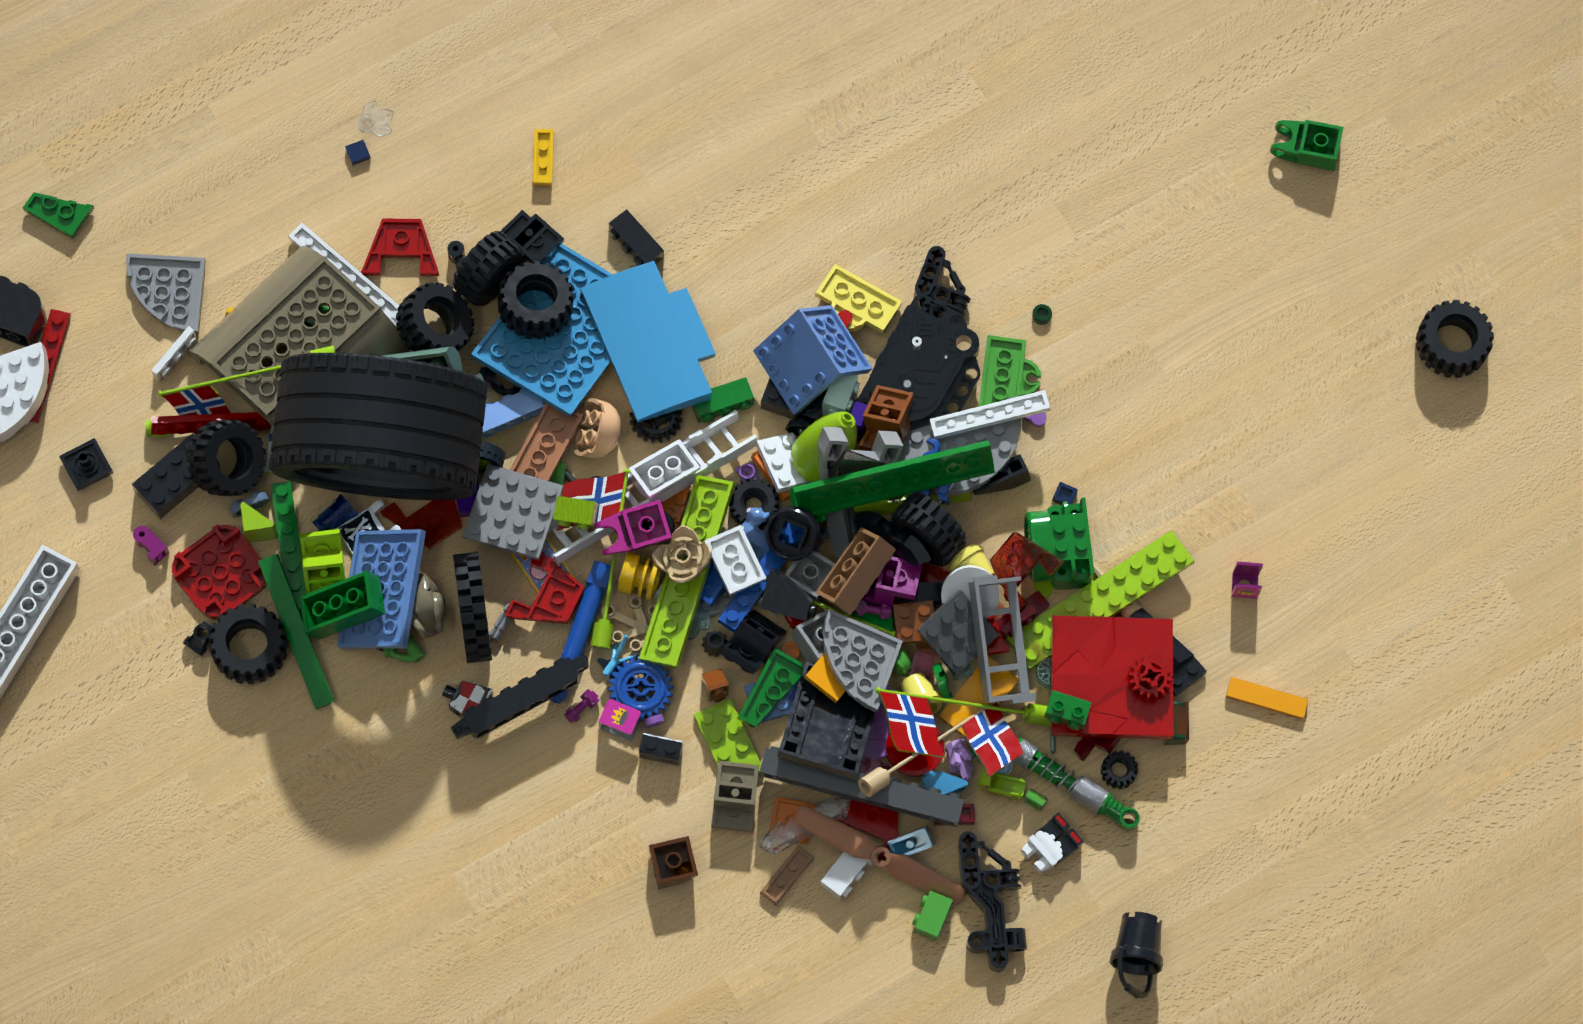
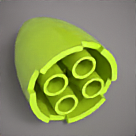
(805, 448)

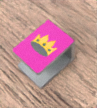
(619, 720)

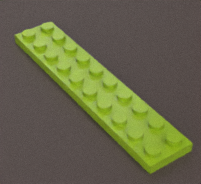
(1110, 592)
(679, 601)

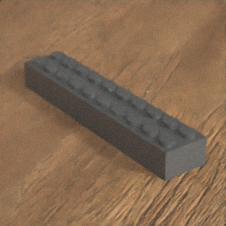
(896, 796)

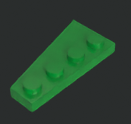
(772, 684)

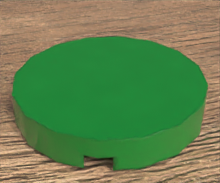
(942, 681)

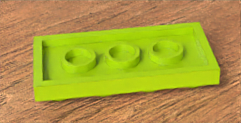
(726, 734)

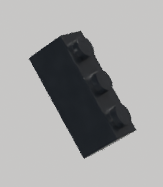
(635, 239)

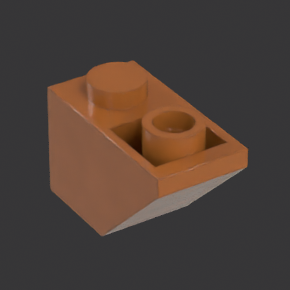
(715, 685)

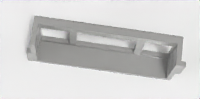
(1020, 665)

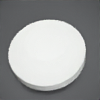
(959, 580)

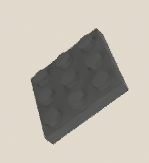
(952, 632)

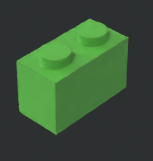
(932, 915)

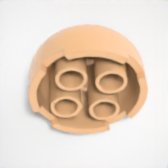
(604, 433)

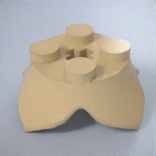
(683, 543)

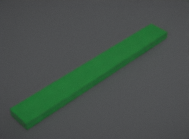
(293, 625)

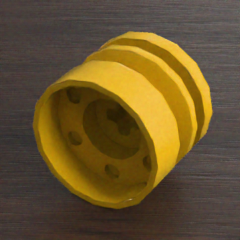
(639, 575)

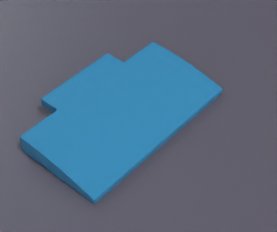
(651, 340)

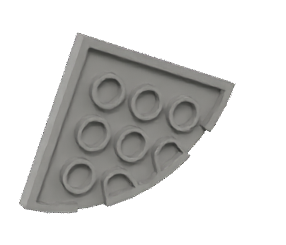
(168, 287)
(859, 657)

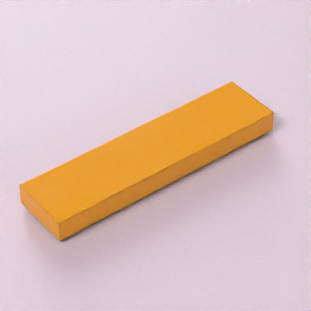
(1267, 698)

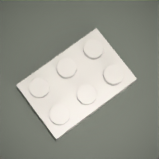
(777, 460)
(735, 560)

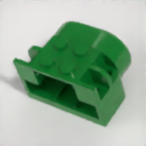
(1065, 534)

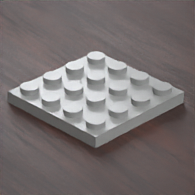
(512, 512)

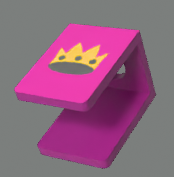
(1250, 572)

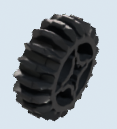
(674, 420)

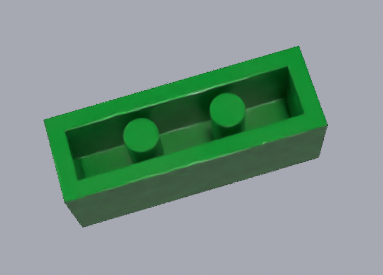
(725, 400)

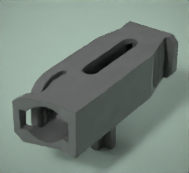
(840, 529)

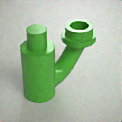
(414, 651)

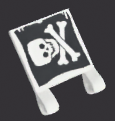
(363, 522)

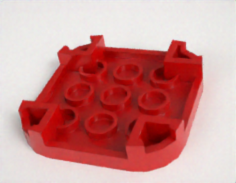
(219, 571)

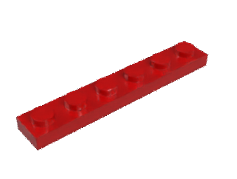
(52, 341)
(191, 423)

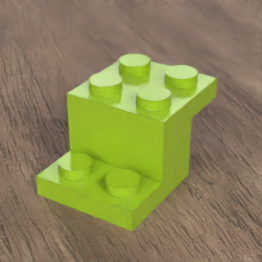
(322, 559)

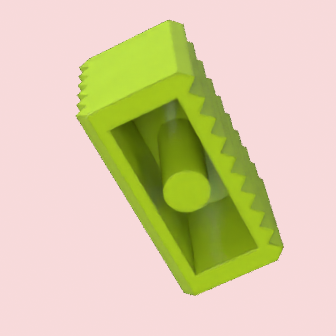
(575, 512)

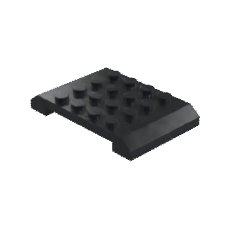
(826, 732)

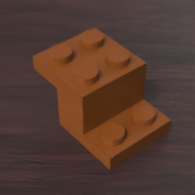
(886, 412)
(909, 618)

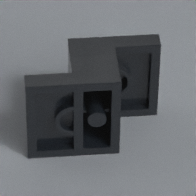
(533, 236)
(753, 642)

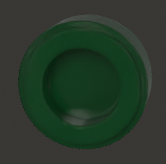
(1042, 314)

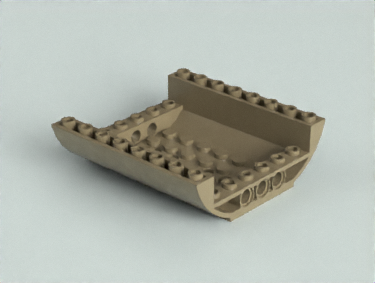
(277, 316)

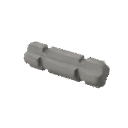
(500, 625)

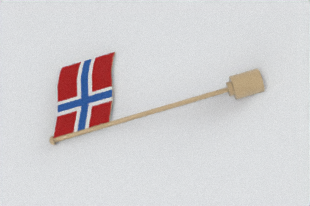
(986, 734)

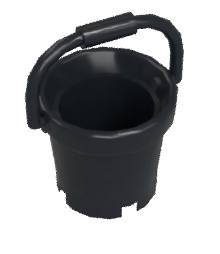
(1138, 950)

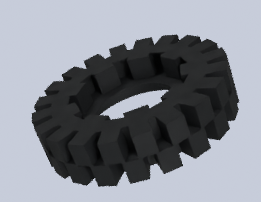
(472, 607)

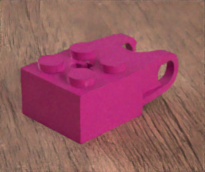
(629, 531)

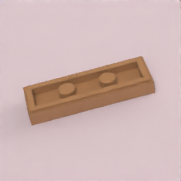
(786, 875)

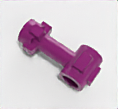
(884, 611)
(589, 698)

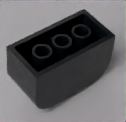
(20, 313)

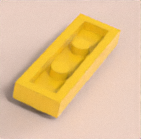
(543, 157)

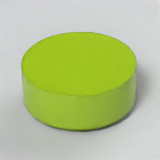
(1044, 587)

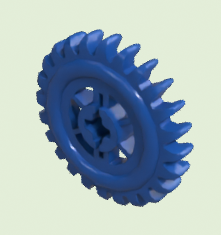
(650, 670)

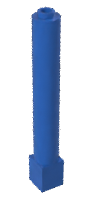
(585, 617)

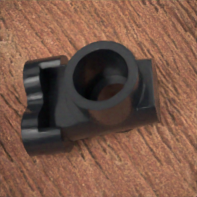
(196, 640)

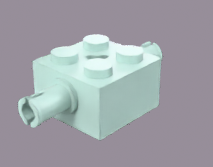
(840, 395)

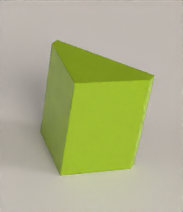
(256, 526)

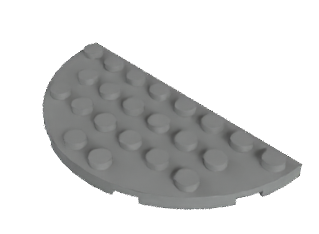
(1002, 439)

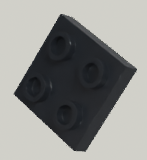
(86, 464)

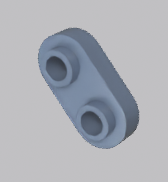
(255, 501)

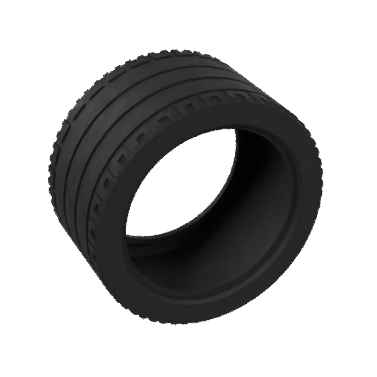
(378, 426)

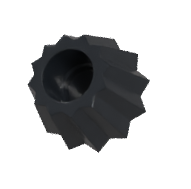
(714, 642)

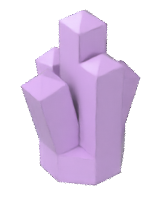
(960, 758)

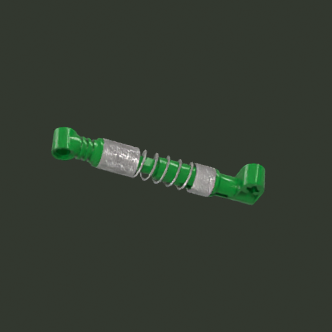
(1083, 790)

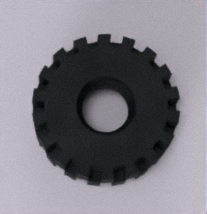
(752, 489)

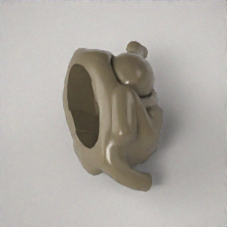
(428, 608)

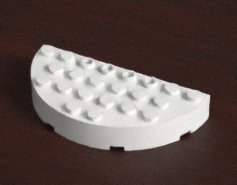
(21, 387)

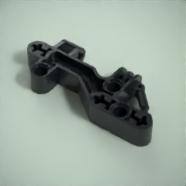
(958, 297)
(996, 935)

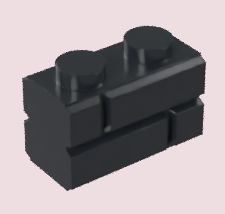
(660, 749)

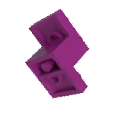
(896, 579)

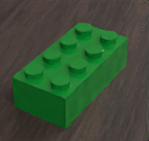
(342, 605)

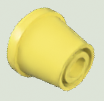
(971, 555)
(920, 685)

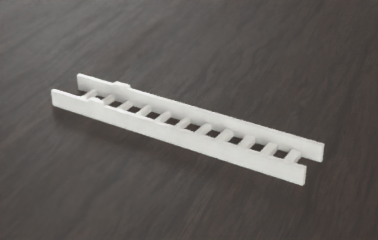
(705, 469)

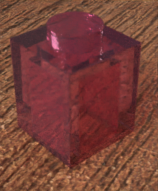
(922, 663)

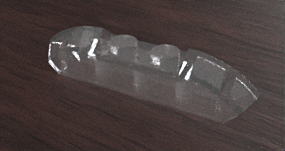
(783, 836)

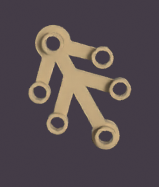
(639, 627)

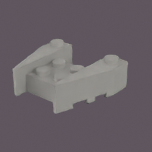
(833, 443)

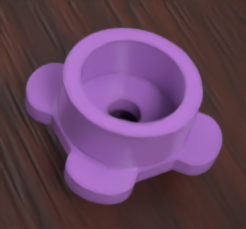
(749, 467)

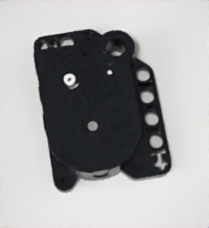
(926, 361)

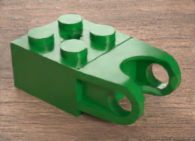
(1309, 144)

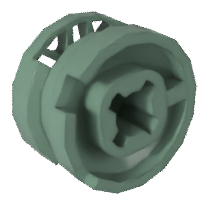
(1044, 673)

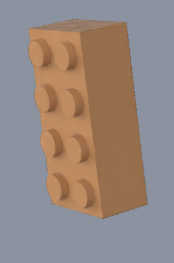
(856, 571)

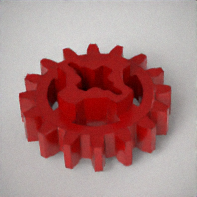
(1147, 668)

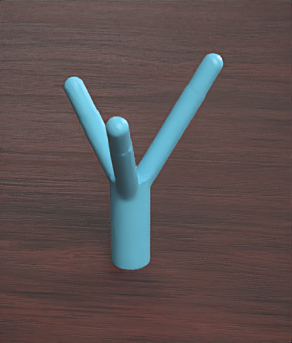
(614, 660)

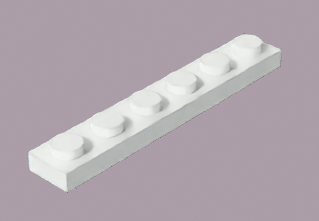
(990, 414)

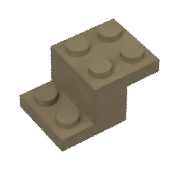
(734, 796)

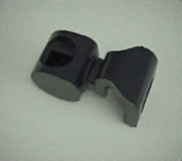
(456, 252)

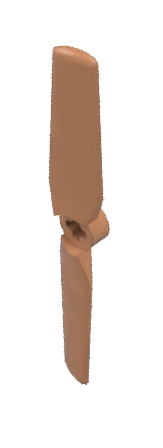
(861, 846)

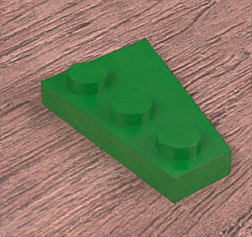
(58, 213)

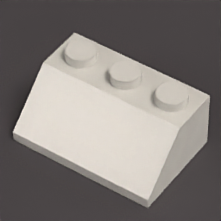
(663, 469)

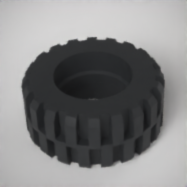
(486, 266)
(447, 305)
(533, 322)
(1471, 322)
(204, 458)
(931, 526)
(242, 619)

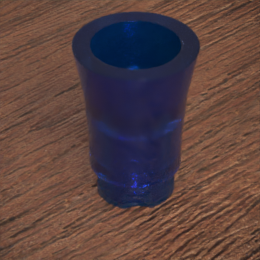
(335, 515)

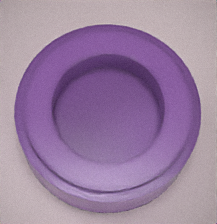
(653, 721)

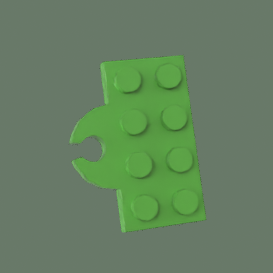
(1006, 370)

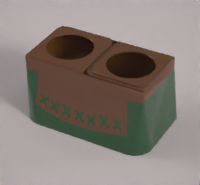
(1180, 723)

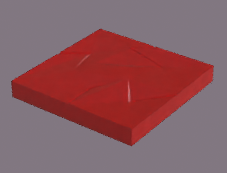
(1093, 664)

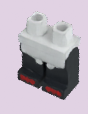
(1044, 845)

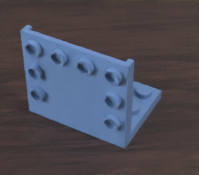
(810, 355)

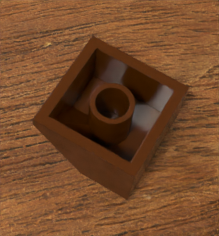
(673, 862)

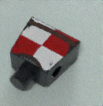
(465, 696)

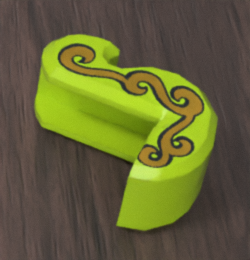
(1002, 785)

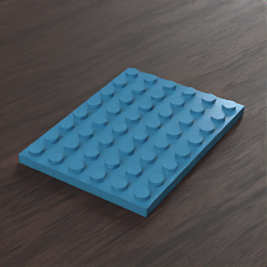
(557, 367)

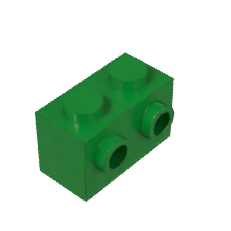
(1067, 710)

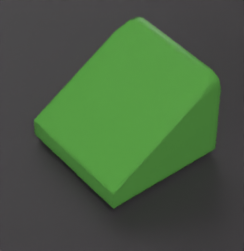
(1035, 799)

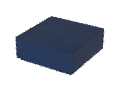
(357, 152)
(1064, 493)

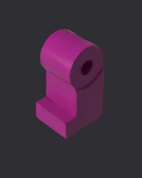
(148, 540)

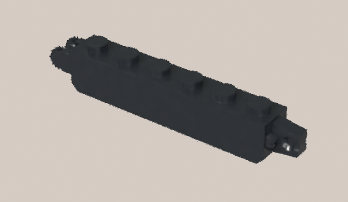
(520, 698)

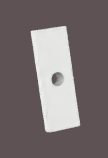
(174, 354)

